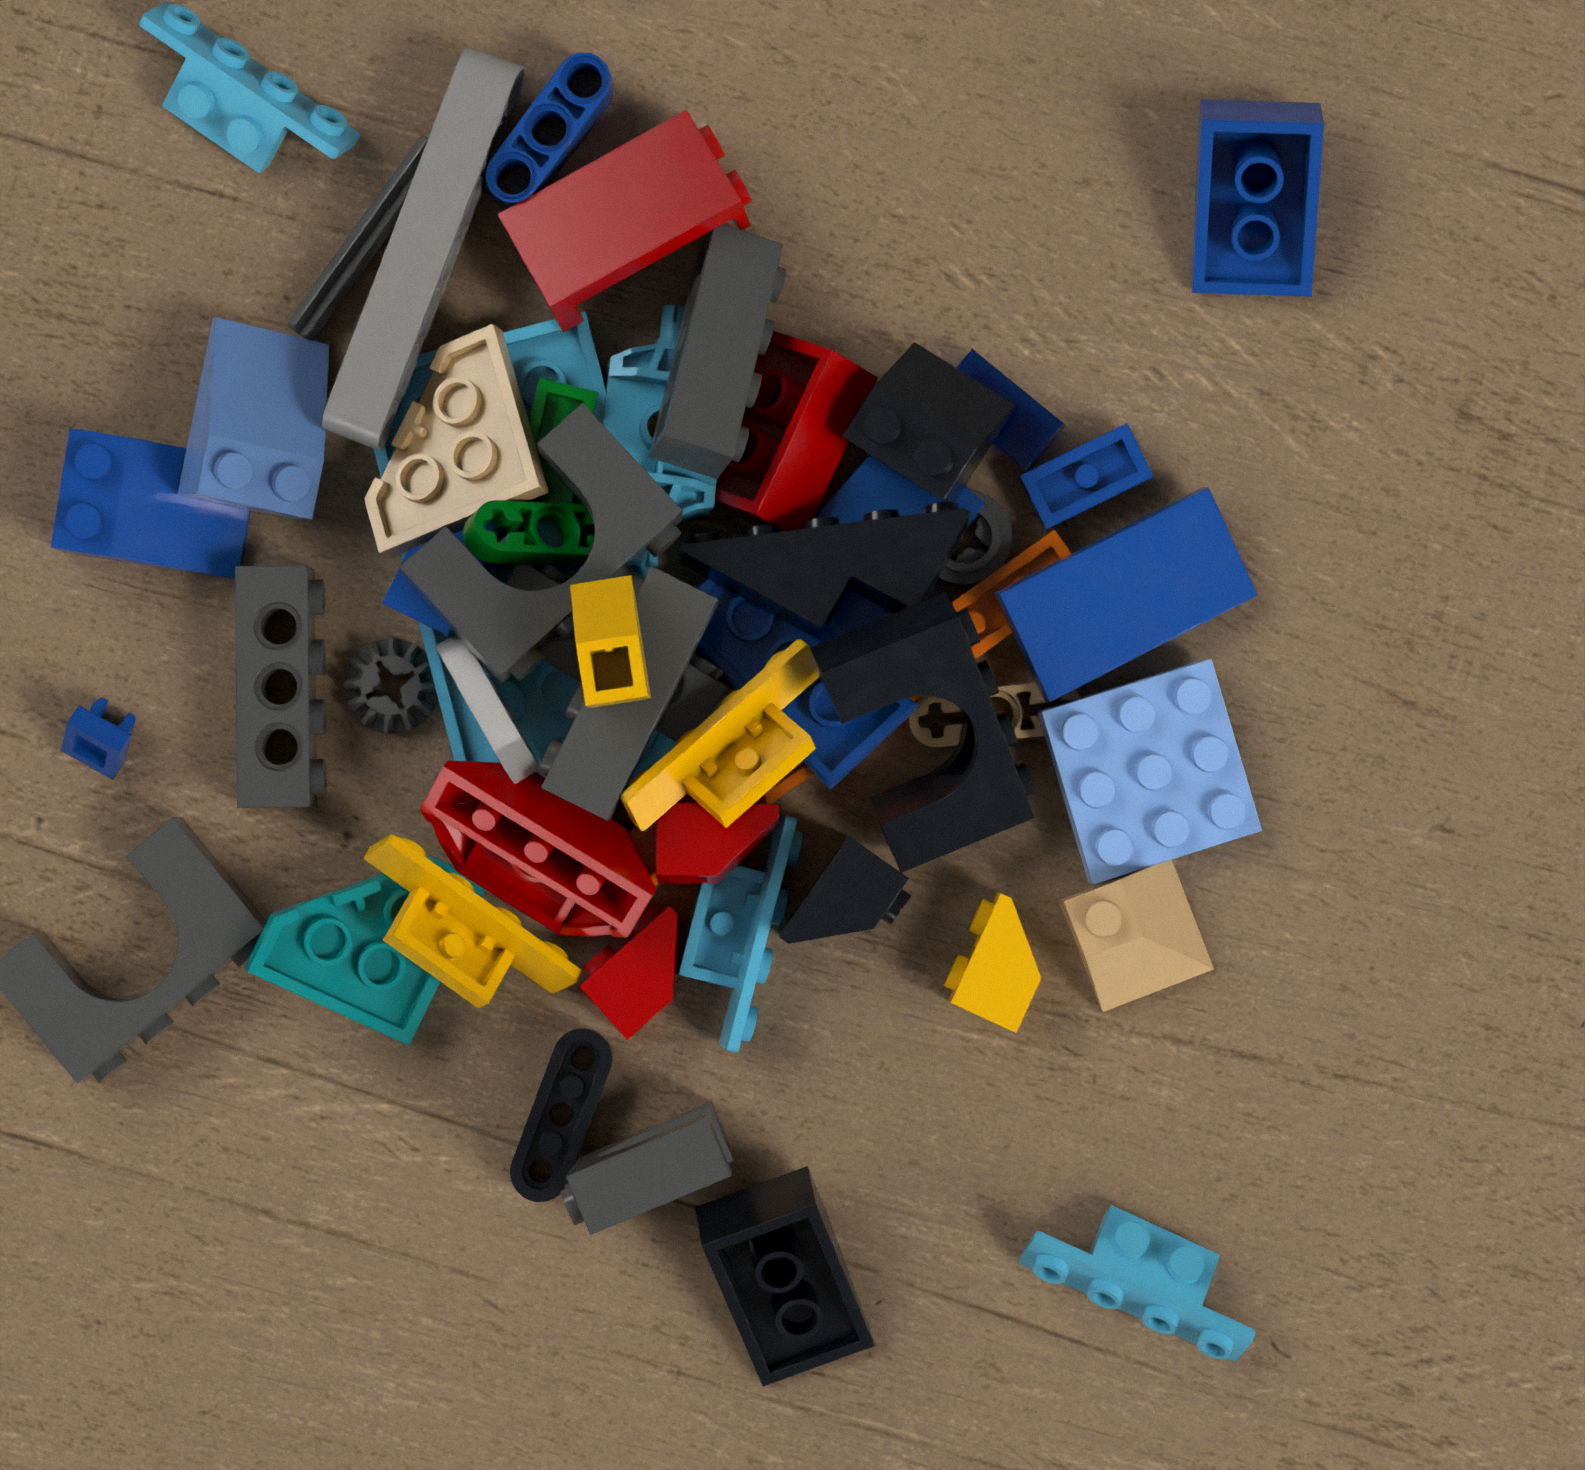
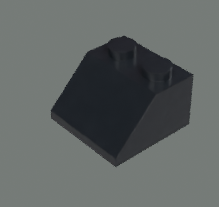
(929, 422)
(848, 896)

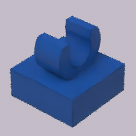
(97, 740)

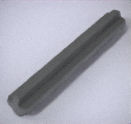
(356, 250)

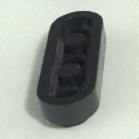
(542, 1135)

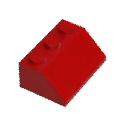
(793, 432)

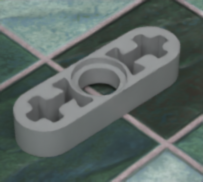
(488, 709)

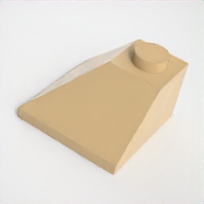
(1136, 935)

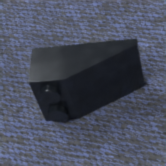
(783, 1276)

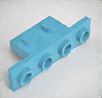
(236, 97)
(732, 927)
(1145, 1275)

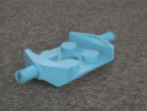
(633, 398)

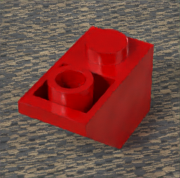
(700, 849)
(640, 976)

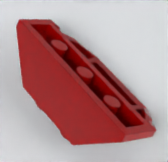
(538, 850)

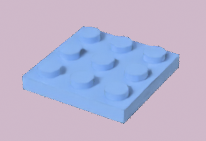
(1149, 771)

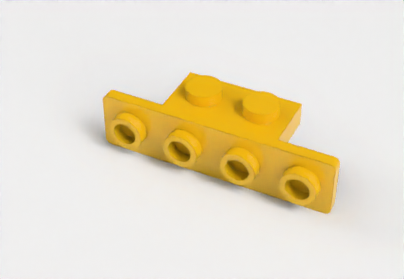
(734, 751)
(460, 933)

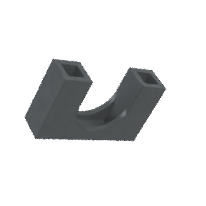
(513, 624)
(213, 929)
(648, 1169)

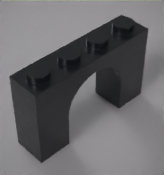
(930, 654)

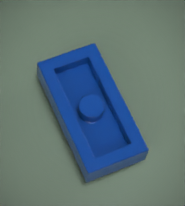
(1086, 476)

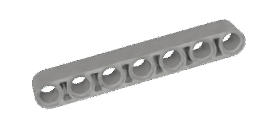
(423, 248)

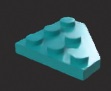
(338, 958)

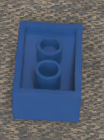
(1257, 197)
(126, 507)

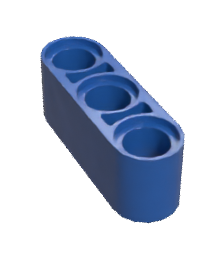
(552, 103)

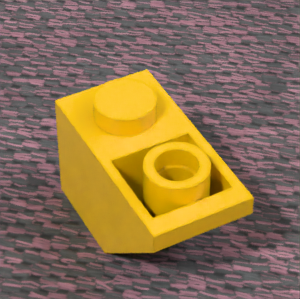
(609, 642)
(1000, 969)

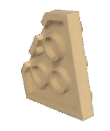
(456, 447)

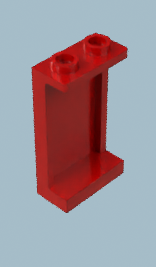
(624, 213)

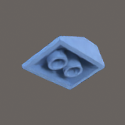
(258, 421)

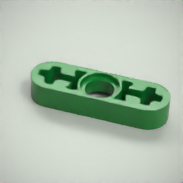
(526, 545)

